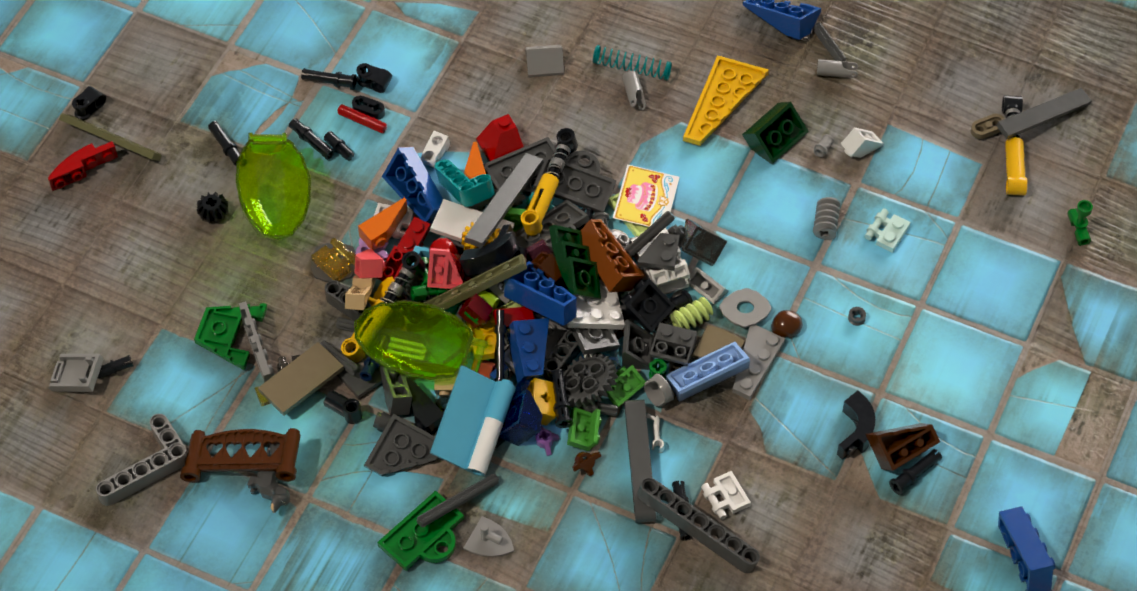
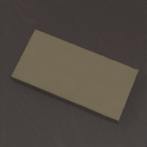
(300, 378)

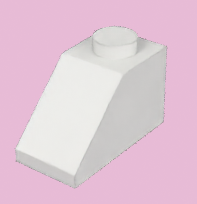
(860, 143)

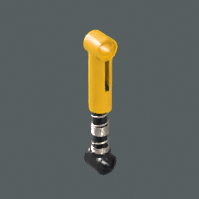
(1014, 147)
(546, 188)
(394, 290)

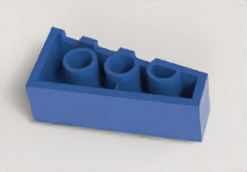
(411, 180)
(541, 295)
(1026, 549)

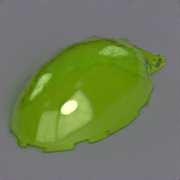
(273, 185)
(417, 340)

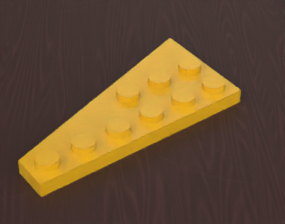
(723, 92)

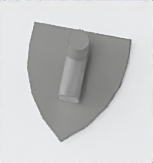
(489, 539)

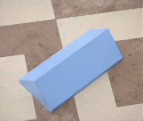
(708, 371)

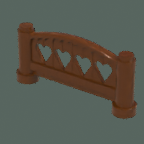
(281, 461)

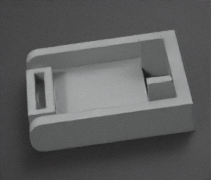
(74, 373)

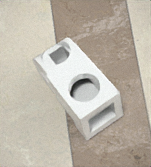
(435, 149)

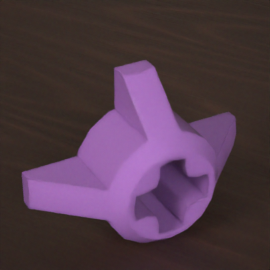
(545, 440)

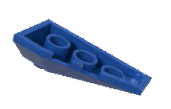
(787, 18)

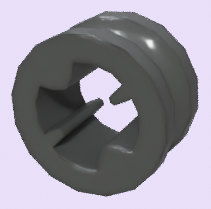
(855, 311)

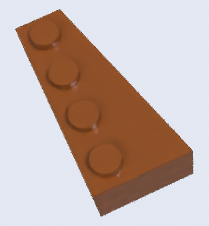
(613, 262)

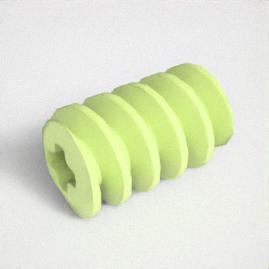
(691, 313)

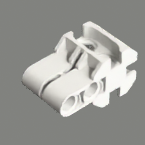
(666, 280)

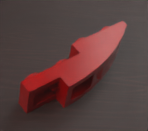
(75, 165)
(413, 236)

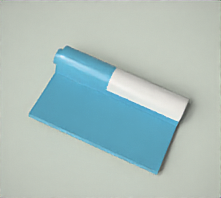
(473, 421)

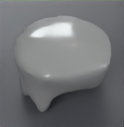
(658, 390)

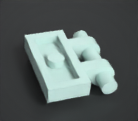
(893, 232)

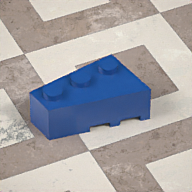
(528, 347)

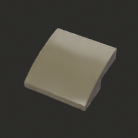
(714, 339)

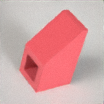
(369, 264)

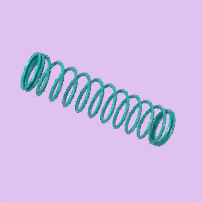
(596, 55)

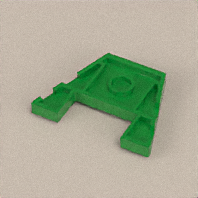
(219, 331)

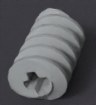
(826, 218)

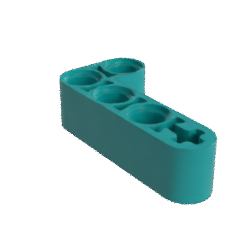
(462, 188)

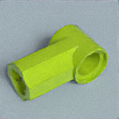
(491, 299)

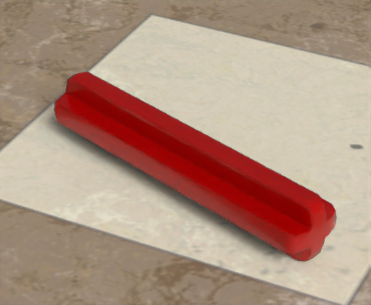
(362, 118)

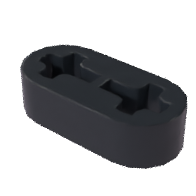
(368, 107)

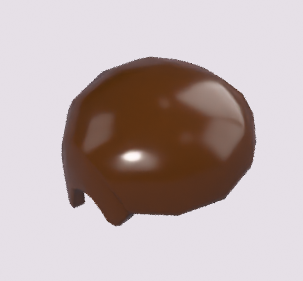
(787, 324)

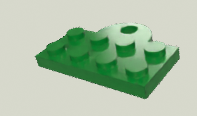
(410, 542)

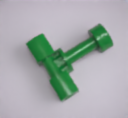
(1078, 219)
(421, 292)

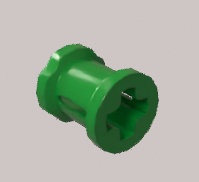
(654, 369)

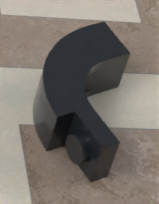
(497, 252)
(862, 414)

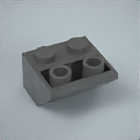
(674, 344)

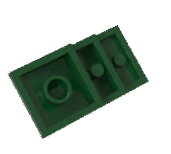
(574, 262)

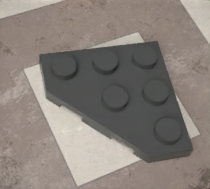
(400, 448)

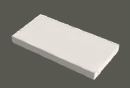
(453, 219)

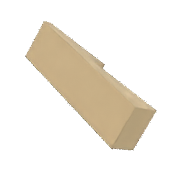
(359, 293)

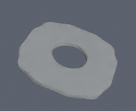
(729, 307)

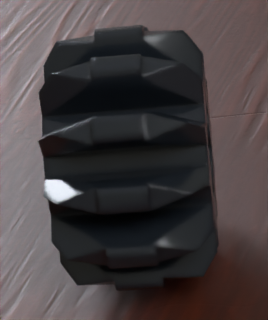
(212, 207)

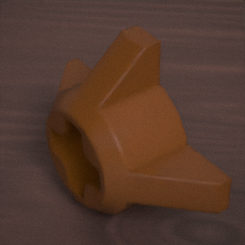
(586, 464)

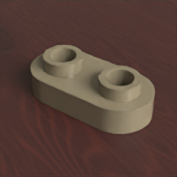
(986, 126)

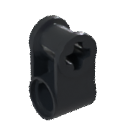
(374, 79)
(88, 101)

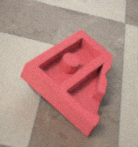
(442, 270)

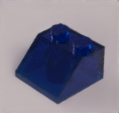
(522, 419)

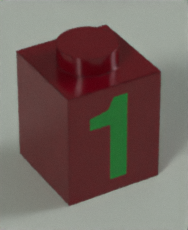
(475, 311)

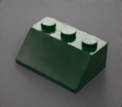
(776, 132)

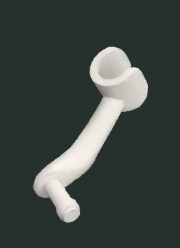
(657, 441)

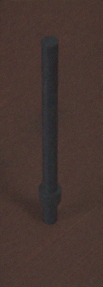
(500, 330)

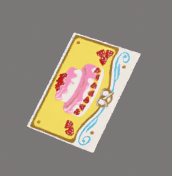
(645, 195)

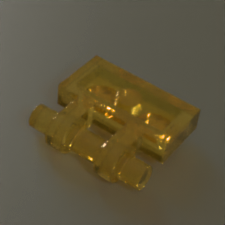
(331, 263)

